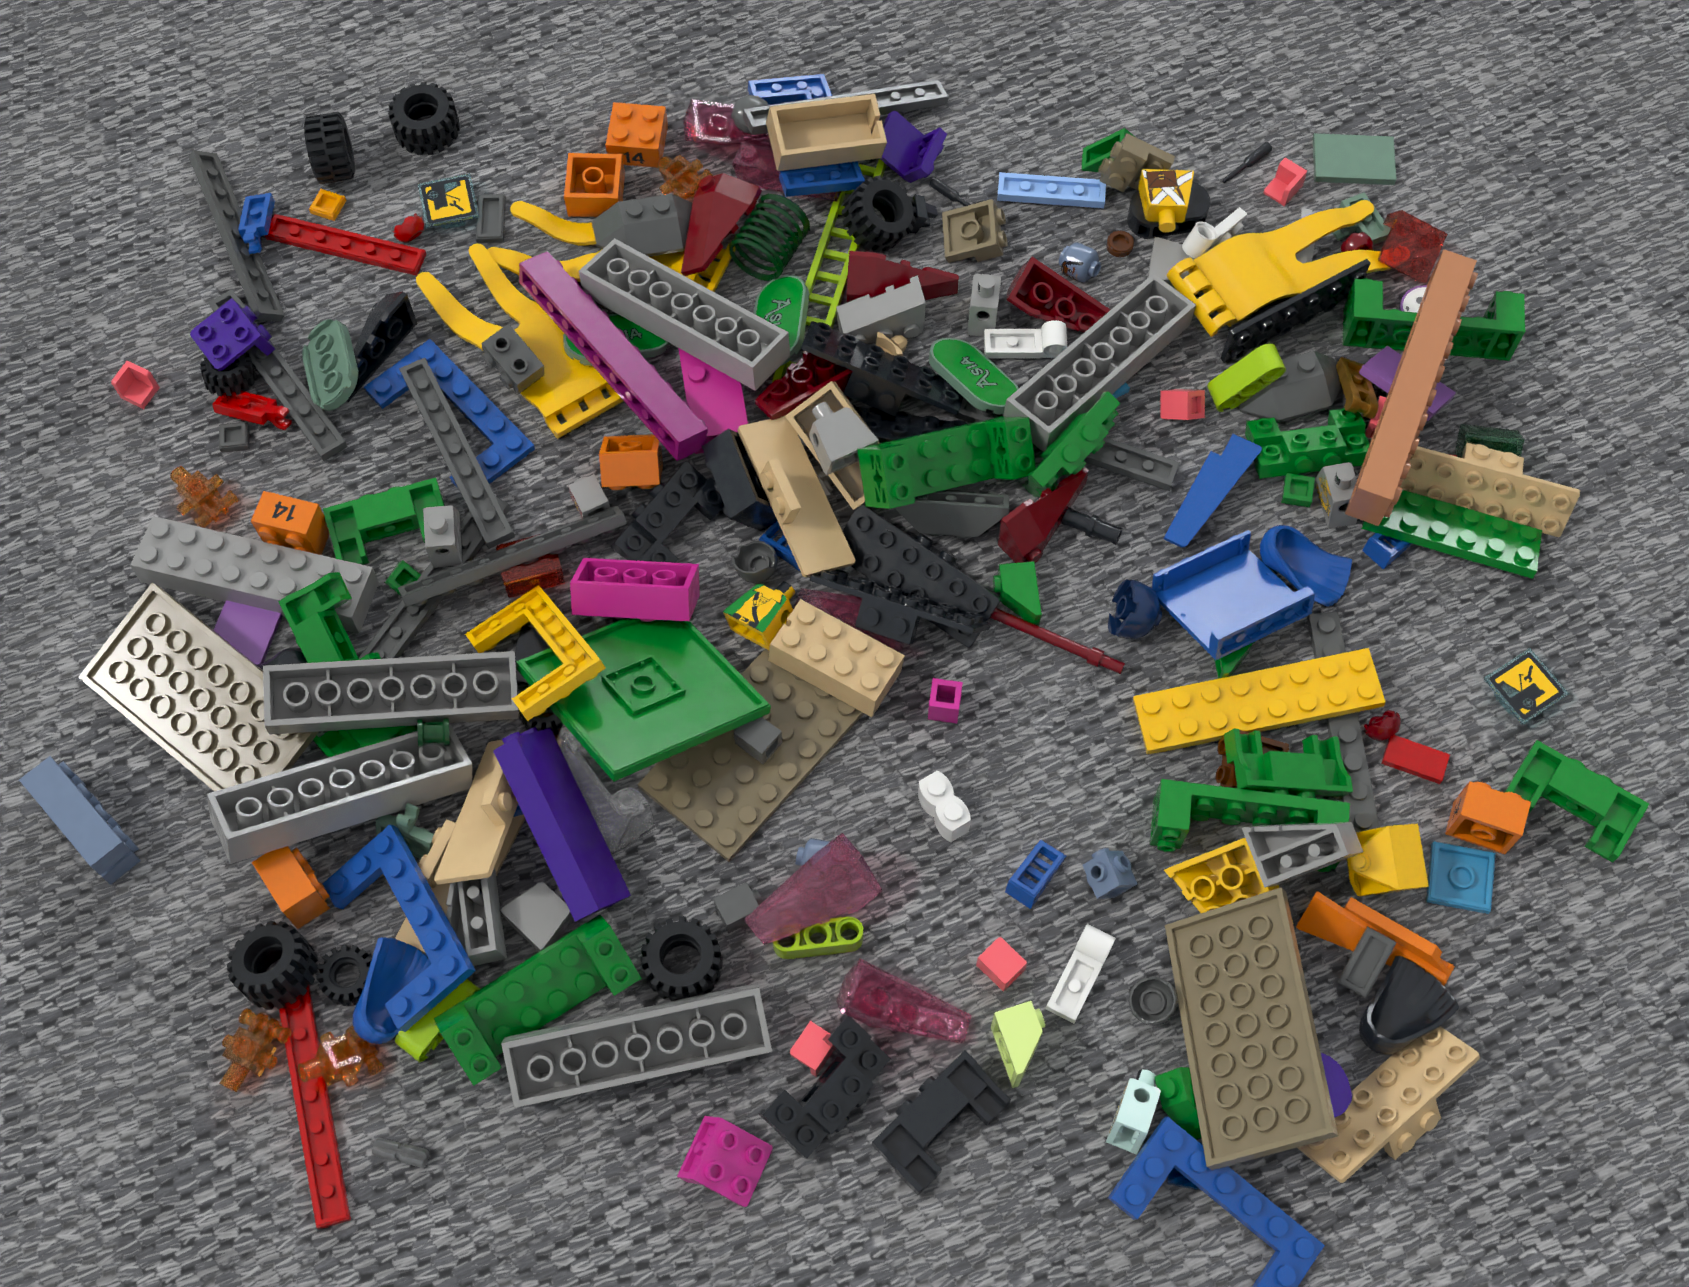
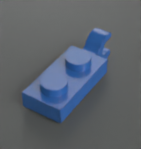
(256, 220)

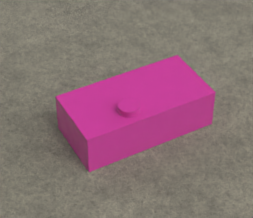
(712, 396)
(635, 589)

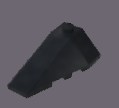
(382, 333)

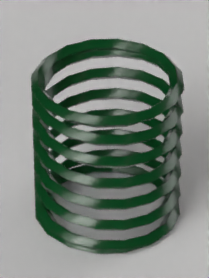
(771, 228)

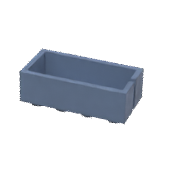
(81, 819)

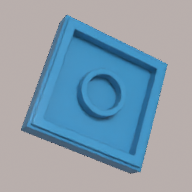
(1461, 877)

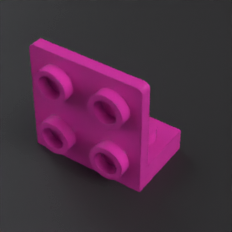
(725, 1160)

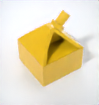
(1389, 861)

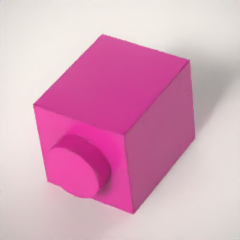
(945, 700)

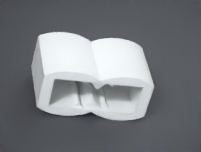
(949, 811)

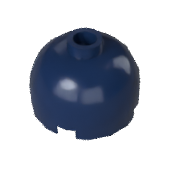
(1137, 607)

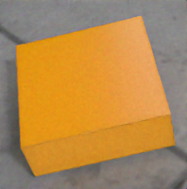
(327, 204)

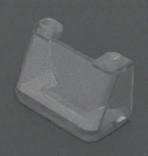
(620, 817)

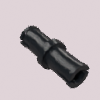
(1092, 525)

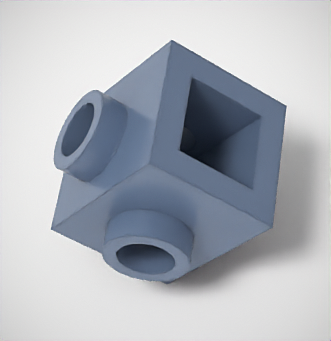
(1109, 873)

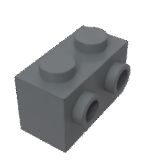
(512, 359)

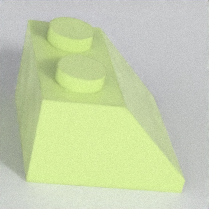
(1017, 1037)

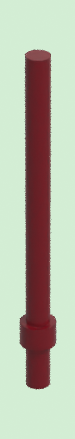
(1093, 656)

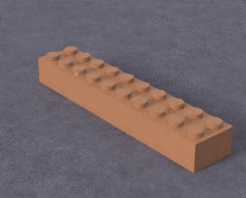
(1412, 389)

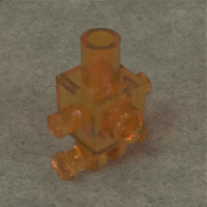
(681, 176)
(201, 496)
(251, 1048)
(341, 1059)

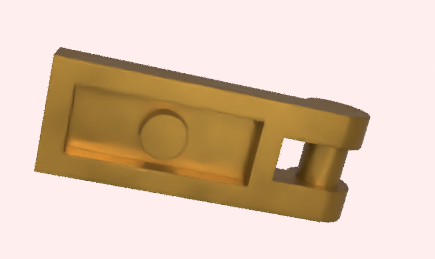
(1357, 389)

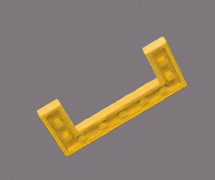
(577, 657)

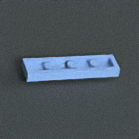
(1051, 190)

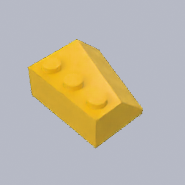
(1219, 877)

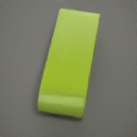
(1246, 377)
(832, 945)
(425, 1033)

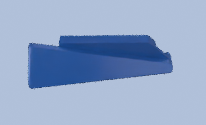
(1210, 488)

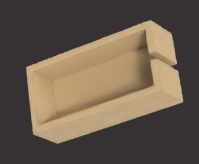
(826, 132)
(847, 479)
(836, 658)

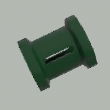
(433, 732)

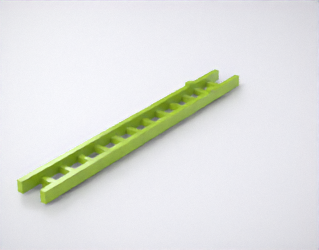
(823, 252)

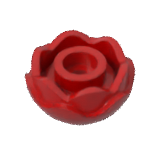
(409, 229)

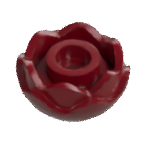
(1357, 241)
(1383, 726)

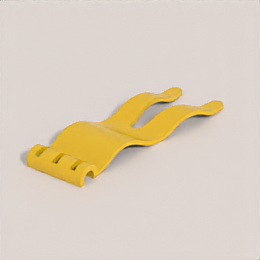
(582, 235)
(1262, 267)
(564, 379)

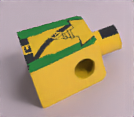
(760, 613)

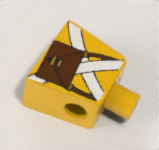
(1165, 196)

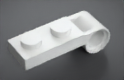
(1205, 236)
(1026, 343)
(1080, 973)

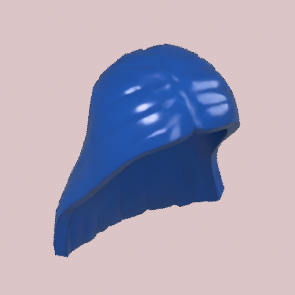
(1305, 563)
(391, 969)

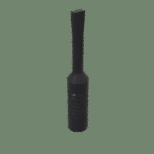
(1250, 160)
(947, 191)

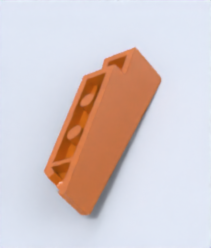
(1347, 924)

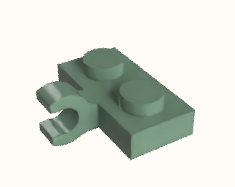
(1372, 225)
(418, 839)

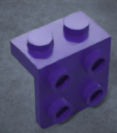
(909, 150)
(230, 334)

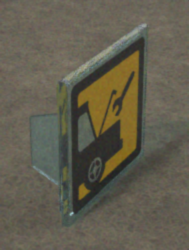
(448, 201)
(1525, 686)

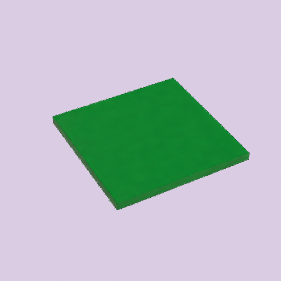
(654, 698)

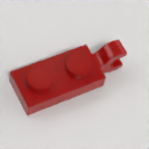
(252, 409)

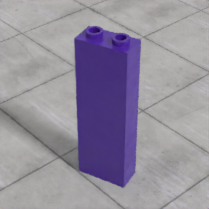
(561, 822)

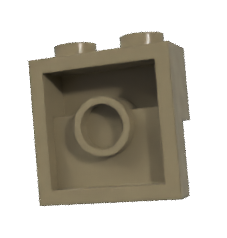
(1129, 159)
(974, 232)

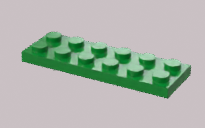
(1462, 533)

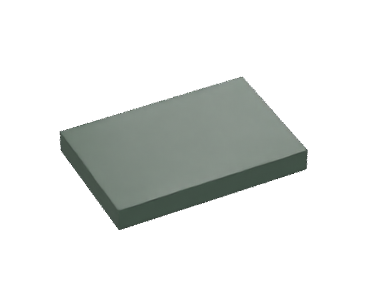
(1354, 159)

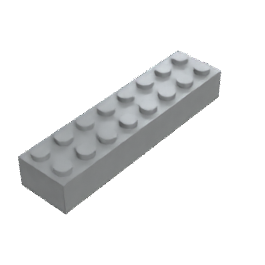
(685, 314)
(1101, 359)
(244, 569)
(389, 692)
(336, 793)
(636, 1045)

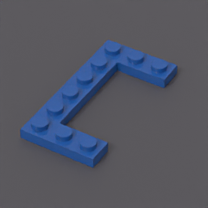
(811, 179)
(507, 441)
(449, 961)
(1175, 1148)

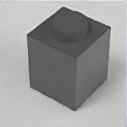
(758, 739)
(736, 906)

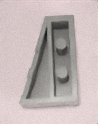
(892, 313)
(1299, 849)
(477, 919)

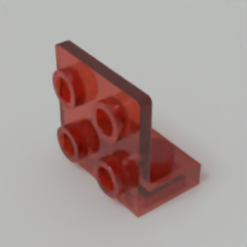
(1411, 245)
(523, 578)

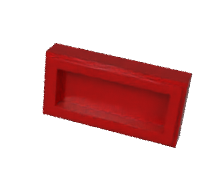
(1415, 759)

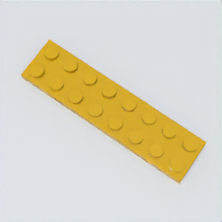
(1259, 700)

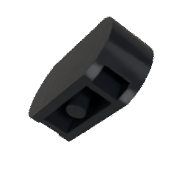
(1197, 212)

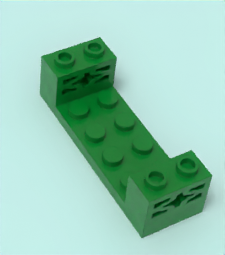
(1484, 337)
(945, 460)
(1179, 800)
(535, 995)

